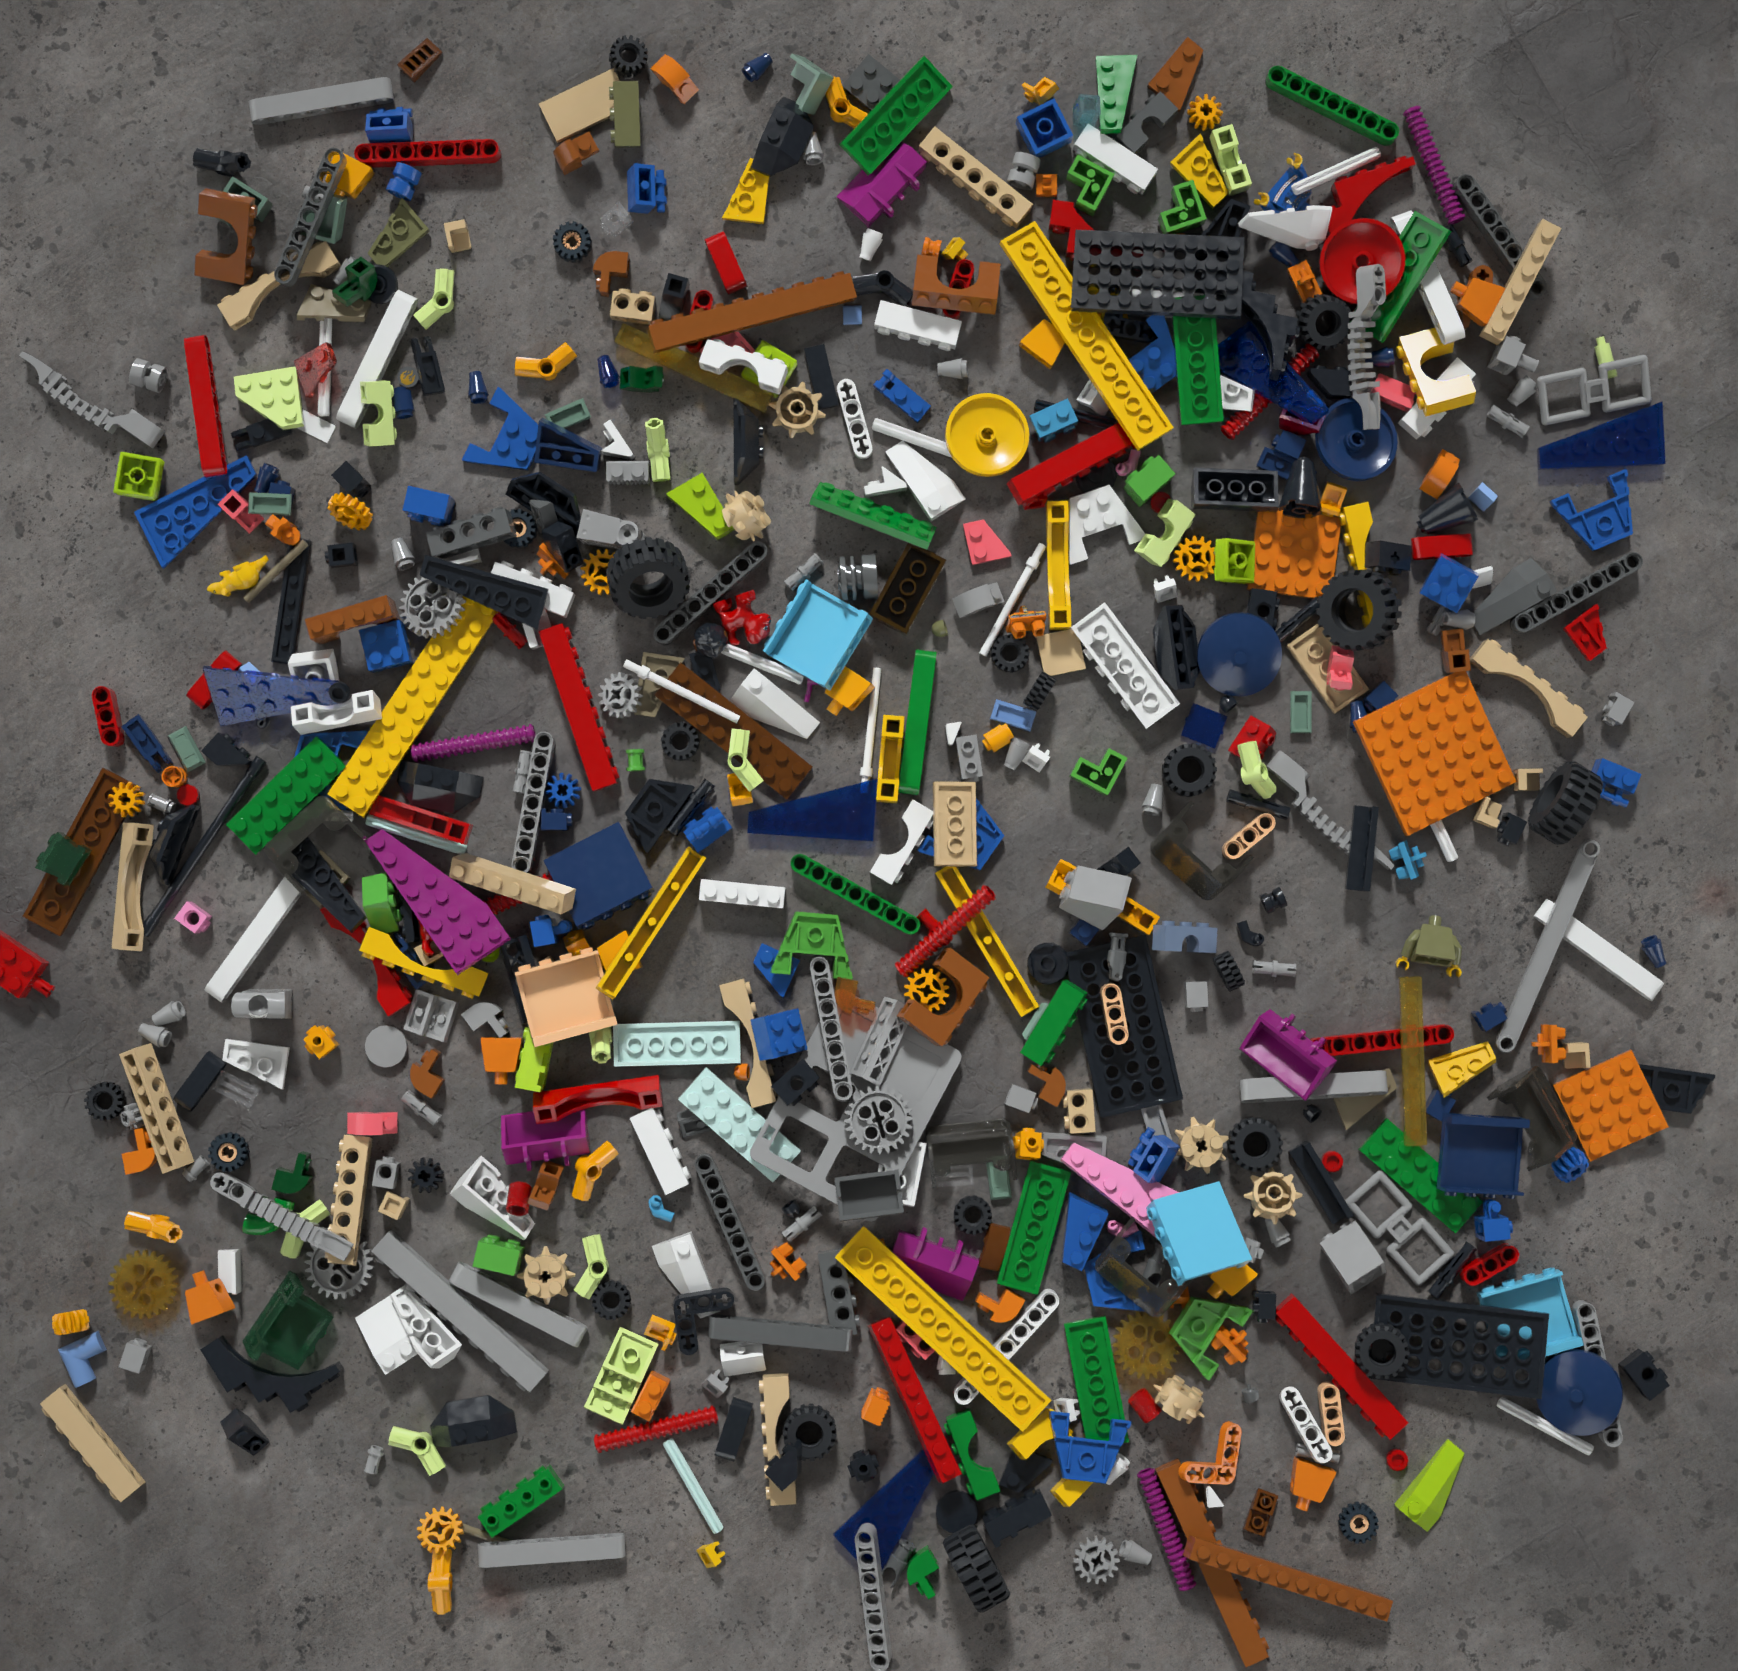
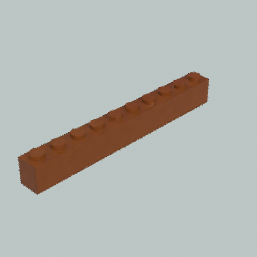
(752, 312)
(1287, 1578)
(1220, 1582)

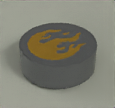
(408, 377)

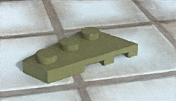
(399, 235)

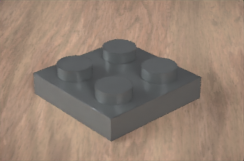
(870, 82)

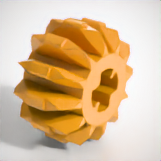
(1198, 116)
(130, 792)
(70, 1322)

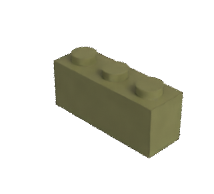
(625, 114)

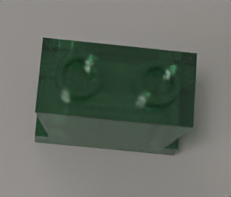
(62, 858)

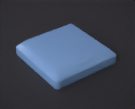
(852, 315)

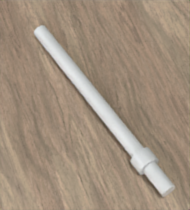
(1032, 563)
(645, 673)
(866, 771)

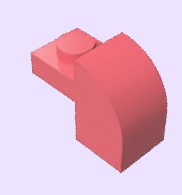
(237, 509)
(1340, 668)
(371, 1123)

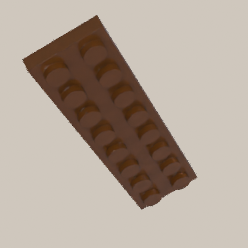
(769, 756)
(94, 828)

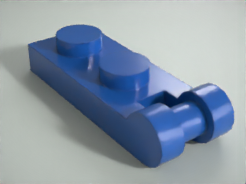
(902, 396)

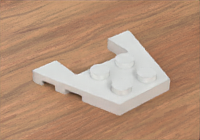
(1094, 513)

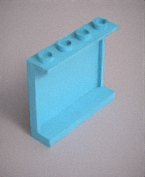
(817, 634)
(1198, 1232)
(1540, 1294)

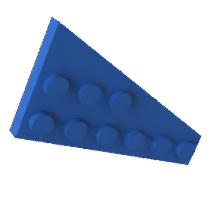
(184, 513)

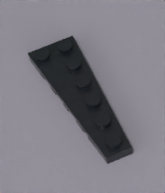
(502, 594)
(325, 886)

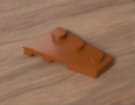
(1177, 73)

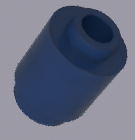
(403, 403)

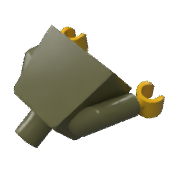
(1433, 946)

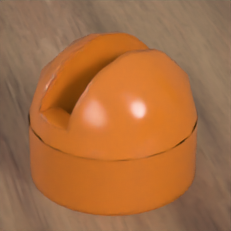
(742, 1072)

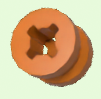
(931, 247)

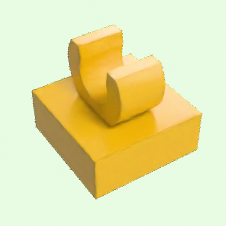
(954, 249)
(709, 1555)

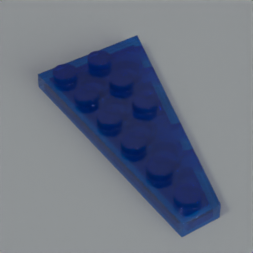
(1246, 361)
(1617, 443)
(259, 695)
(833, 814)
(889, 1508)

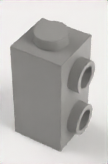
(969, 758)

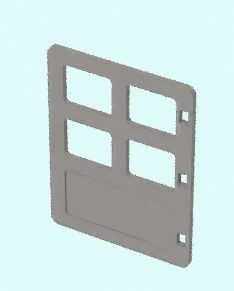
(916, 1071)

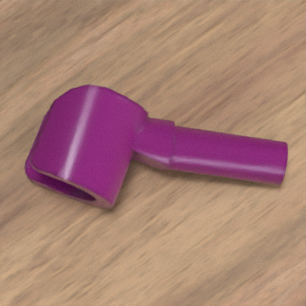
(809, 689)

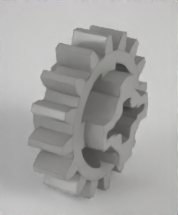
(620, 695)
(1087, 1556)

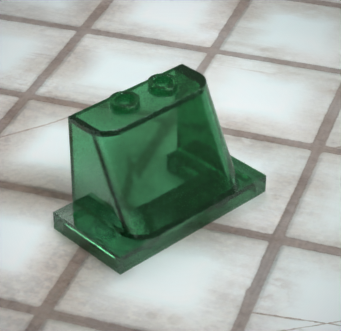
(288, 1325)

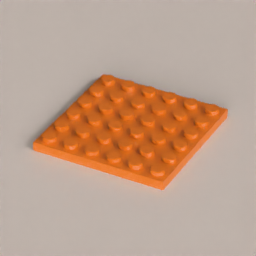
(1434, 752)

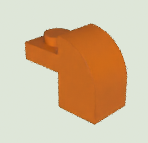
(674, 77)
(1440, 474)
(142, 1158)
(1003, 1310)

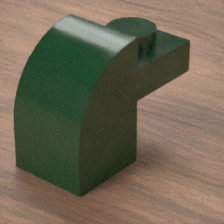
(360, 282)
(641, 379)
(292, 1181)

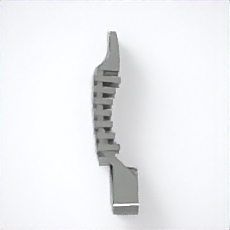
(1370, 294)
(55, 385)
(1294, 777)
(281, 1217)

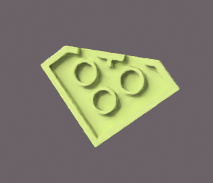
(273, 395)

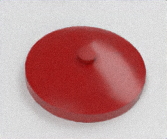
(1357, 245)

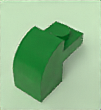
(918, 1567)

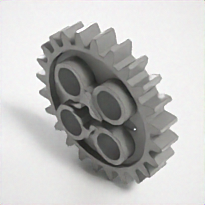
(432, 605)
(859, 1125)
(324, 1277)

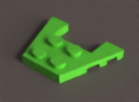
(813, 935)
(1198, 1326)

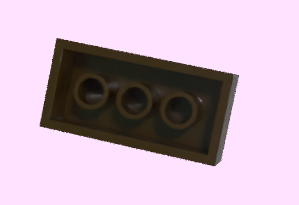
(907, 588)

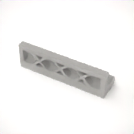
(878, 1039)

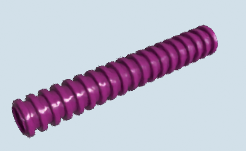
(1434, 165)
(473, 743)
(1166, 1529)

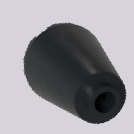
(1301, 491)
(1447, 512)

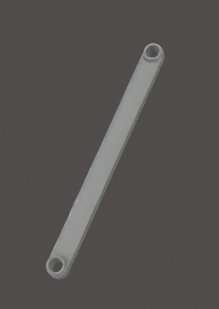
(1547, 945)

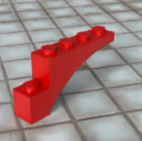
(1353, 191)
(1066, 219)
(421, 819)

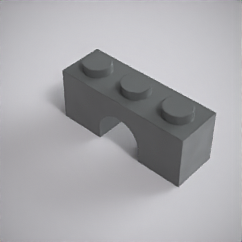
(1157, 110)

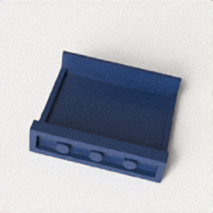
(603, 874)
(1480, 1155)

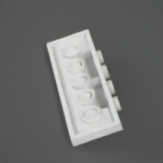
(1124, 666)

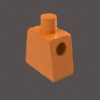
(1477, 299)
(501, 1056)
(207, 1298)
(1310, 1482)

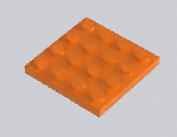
(1295, 553)
(1610, 1105)

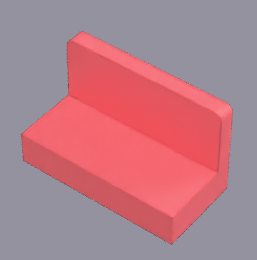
(1394, 393)

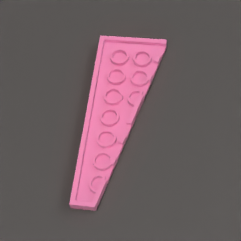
(1116, 1183)

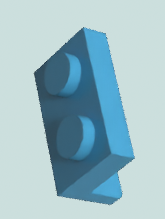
(1054, 421)

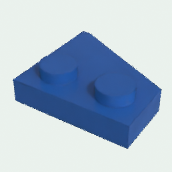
(764, 961)

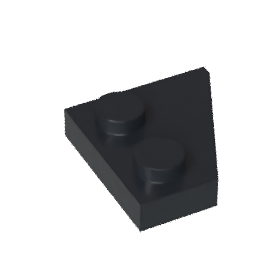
(1020, 1472)

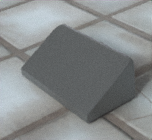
(543, 514)
(691, 1124)

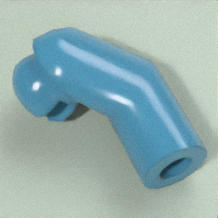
(657, 1209)

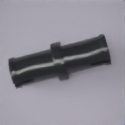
(1457, 246)

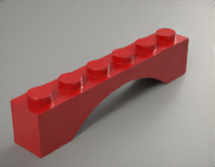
(390, 991)
(558, 1103)

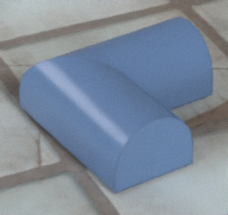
(76, 1357)

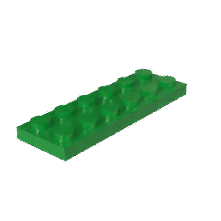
(896, 115)
(1421, 242)
(1197, 369)
(873, 515)
(286, 795)
(1417, 1175)
(1033, 1227)
(1094, 1376)

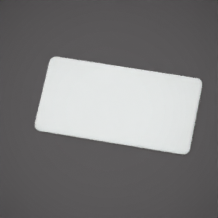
(317, 427)

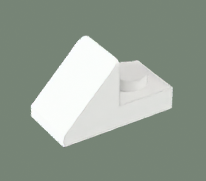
(618, 447)
(891, 485)

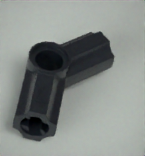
(221, 162)
(895, 290)

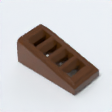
(407, 60)

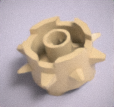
(789, 400)
(746, 515)
(1212, 1141)
(1282, 1189)
(553, 1265)
(1179, 1399)

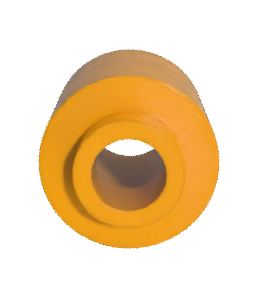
(997, 738)

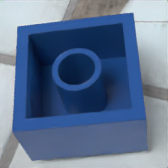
(1044, 129)
(429, 506)
(1449, 583)
(386, 646)
(779, 1034)

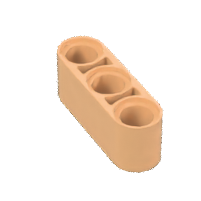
(1258, 833)
(1120, 1022)
(1336, 1422)

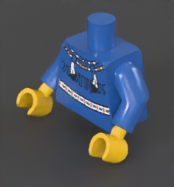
(1281, 194)

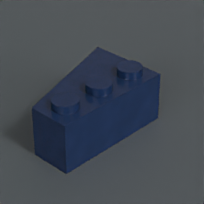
(565, 449)

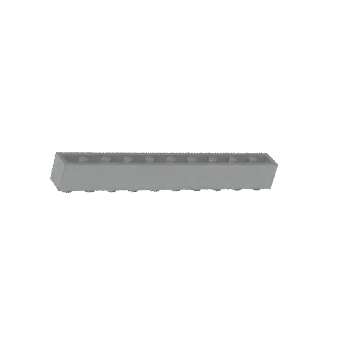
(460, 1311)

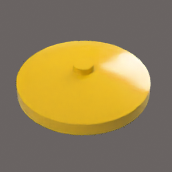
(987, 434)

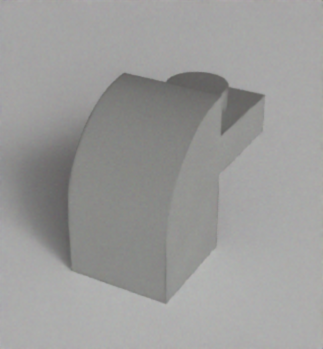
(978, 599)
(486, 1012)

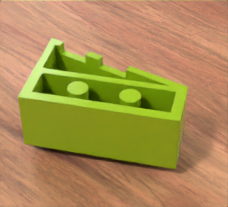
(702, 505)
(533, 1065)

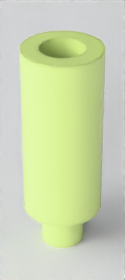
(1604, 354)

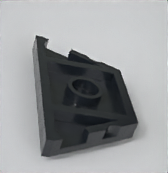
(655, 809)
(1676, 1088)

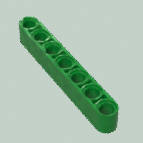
(1343, 105)
(917, 722)
(865, 894)

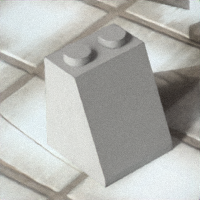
(1094, 895)
(1353, 1256)

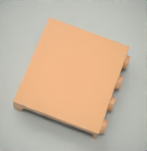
(563, 997)

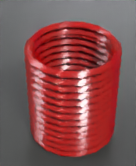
(518, 1198)
(1144, 1405)

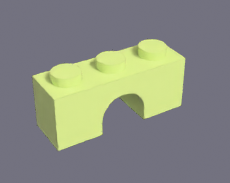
(1226, 151)
(381, 430)
(1176, 520)

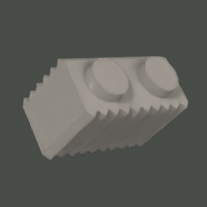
(628, 472)

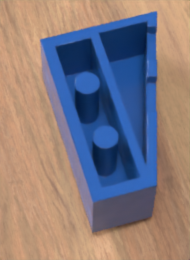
(1081, 1231)

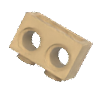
(631, 312)
(1086, 1110)

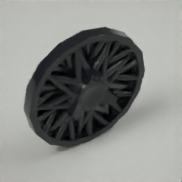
(386, 285)

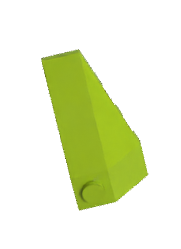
(1430, 1489)

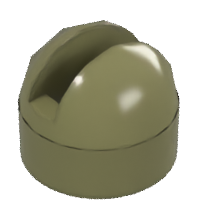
(939, 628)

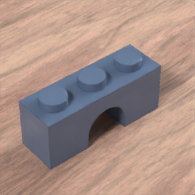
(1170, 937)

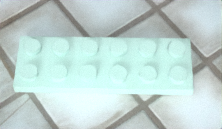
(677, 1043)
(733, 1119)

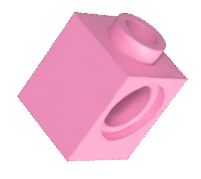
(185, 914)

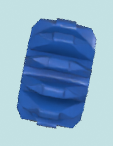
(556, 789)
(1570, 1165)

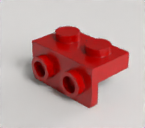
(1254, 731)

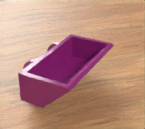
(874, 193)
(1288, 1053)
(529, 1142)
(937, 1265)

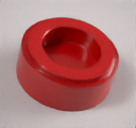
(1158, 501)
(188, 795)
(1332, 1161)
(1397, 1459)

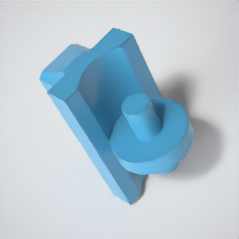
(1403, 851)

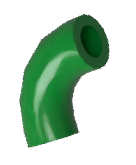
(259, 1226)

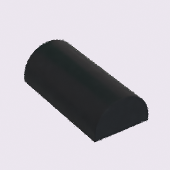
(1235, 490)

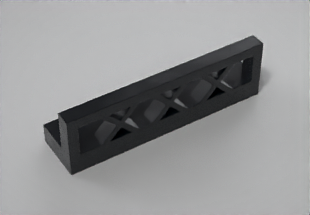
(1361, 848)
(526, 957)
(1320, 1182)

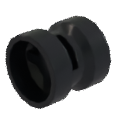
(1273, 900)

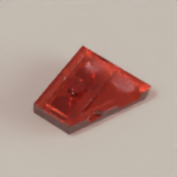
(314, 367)

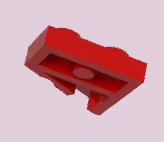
(1587, 633)

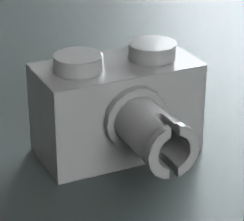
(1509, 355)

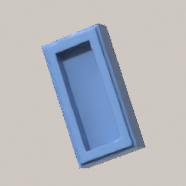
(1013, 715)

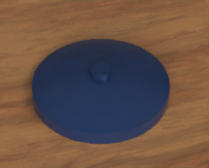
(1351, 450)
(1239, 654)
(1580, 1392)

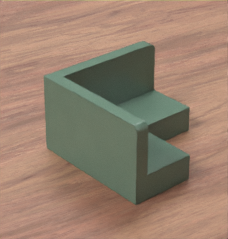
(816, 83)
(333, 221)

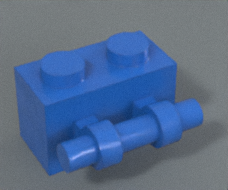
(389, 125)
(641, 189)
(1618, 778)
(707, 829)
(546, 931)
(1155, 1158)
(1492, 1225)

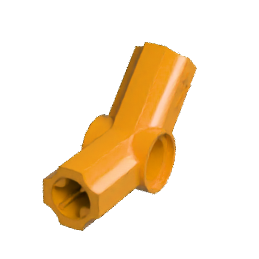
(837, 98)
(533, 367)
(590, 1169)
(154, 1226)
(441, 1582)

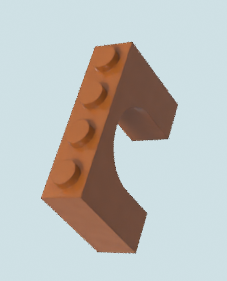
(240, 213)
(977, 298)
(327, 626)
(968, 983)

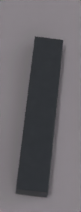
(290, 606)

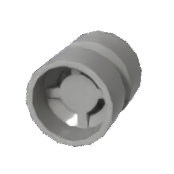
(1024, 167)
(144, 374)

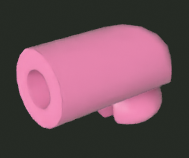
(1129, 466)
(1114, 1227)

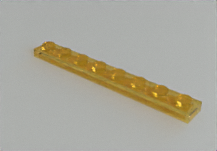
(689, 366)
(1412, 1060)

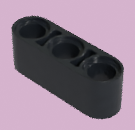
(199, 1081)
(733, 1429)

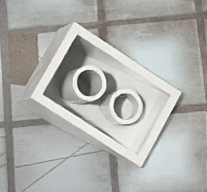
(314, 664)
(910, 1175)
(386, 1335)

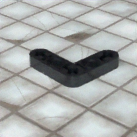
(1116, 320)
(692, 1308)

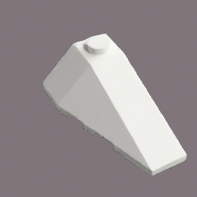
(1294, 228)
(928, 484)
(770, 705)
(486, 1195)
(684, 1267)
(427, 1333)

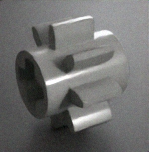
(132, 1116)
(1254, 1249)

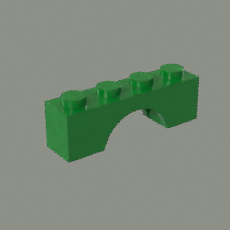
(981, 1478)

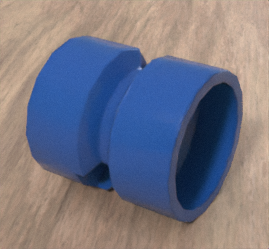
(404, 179)

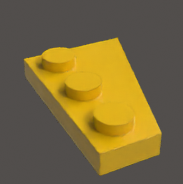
(1461, 1066)

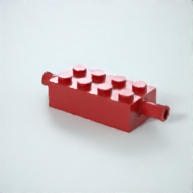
(21, 969)

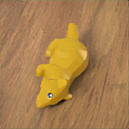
(243, 577)

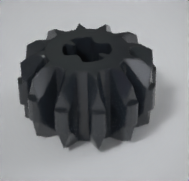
(422, 1182)

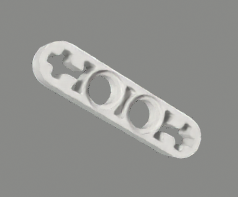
(857, 418)
(1302, 1427)

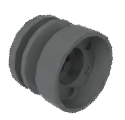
(858, 577)

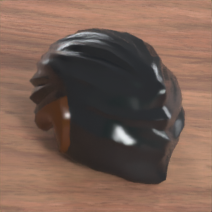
(710, 640)

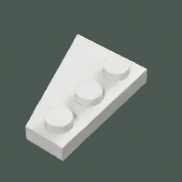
(1235, 395)
(259, 1059)

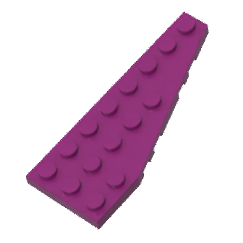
(450, 914)

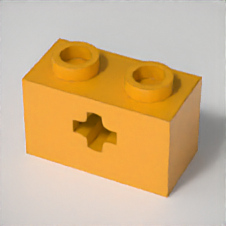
(1138, 916)

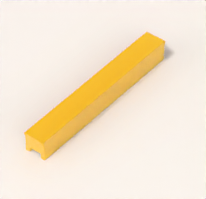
(650, 923)
(989, 943)

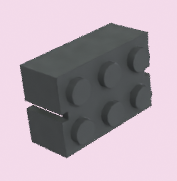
(869, 1195)

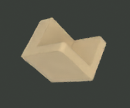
(457, 236)
(1527, 779)
(1488, 813)
(428, 960)
(1577, 1055)
(393, 1205)

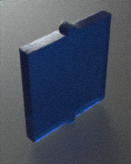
(1204, 725)

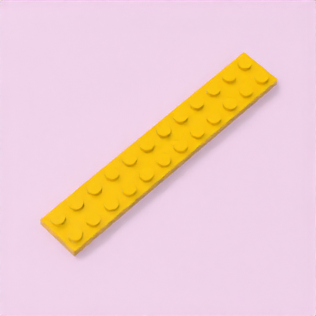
(1086, 337)
(410, 709)
(943, 1328)

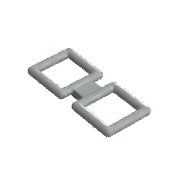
(1594, 390)
(1399, 1228)

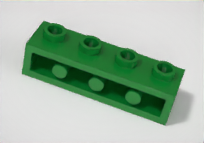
(1054, 1022)
(521, 1500)

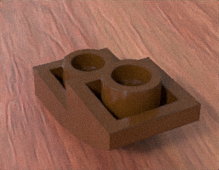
(995, 1246)
(1260, 1512)

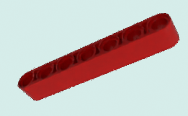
(437, 158)
(205, 406)
(1390, 1040)

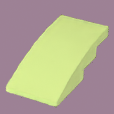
(621, 1375)

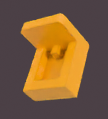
(1041, 91)
(1332, 499)
(738, 791)
(1056, 881)
(575, 941)
(661, 1330)

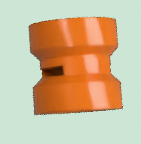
(173, 773)

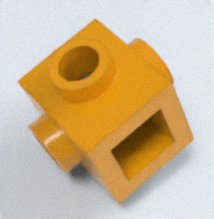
(327, 1043)
(1028, 1144)

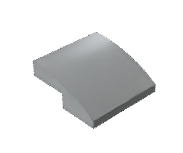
(431, 1015)

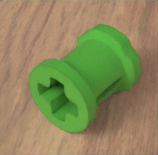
(635, 760)

